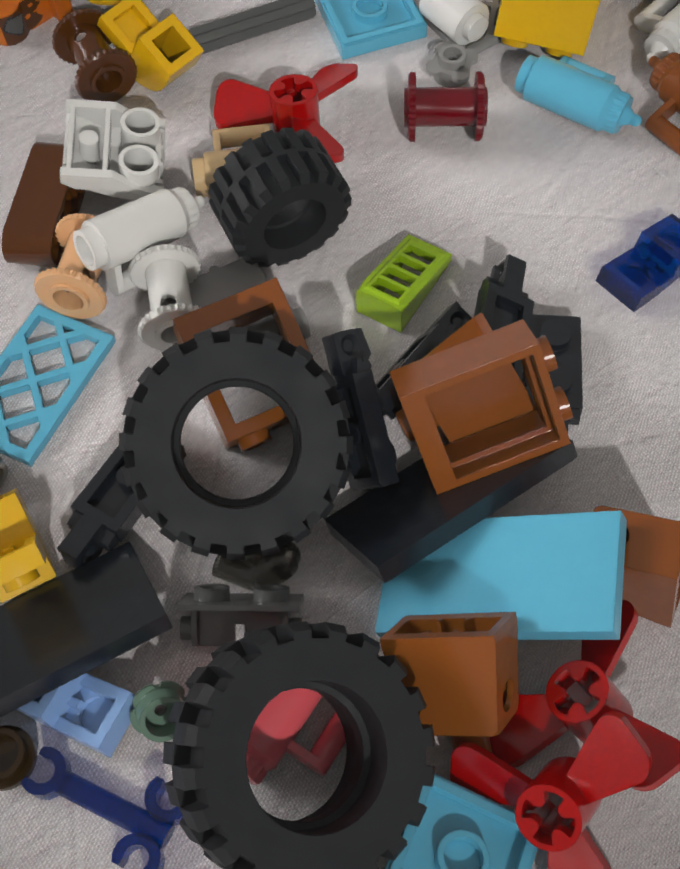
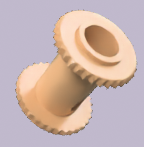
(82, 293)

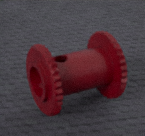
(446, 106)

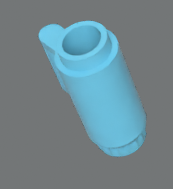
(576, 93)

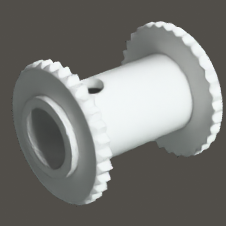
(166, 275)

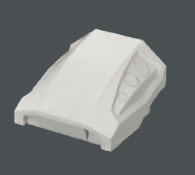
(113, 149)

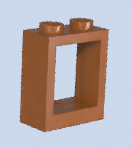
(240, 311)
(502, 444)

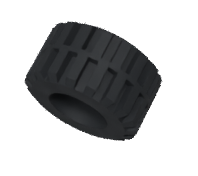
(279, 197)

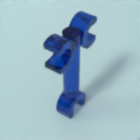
(149, 828)

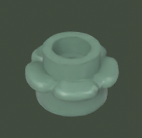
(151, 723)

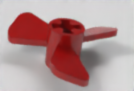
(287, 104)
(569, 690)
(606, 764)

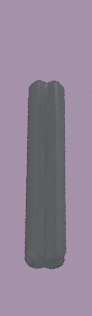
(252, 23)

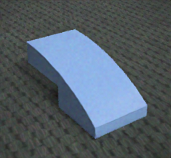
(86, 712)

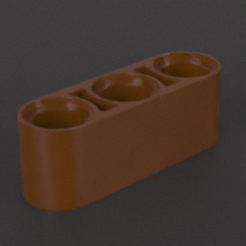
(37, 208)

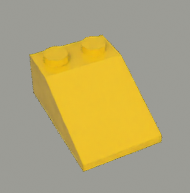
(553, 24)

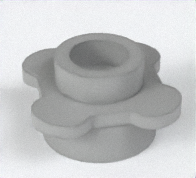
(451, 64)

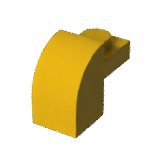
(158, 48)
(22, 551)

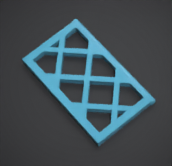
(78, 373)

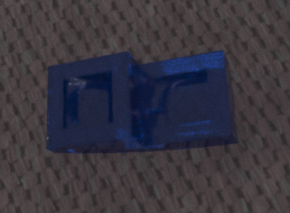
(646, 267)

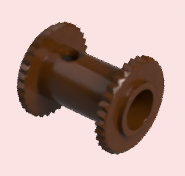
(102, 71)

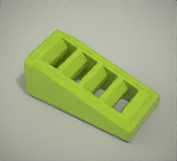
(394, 311)

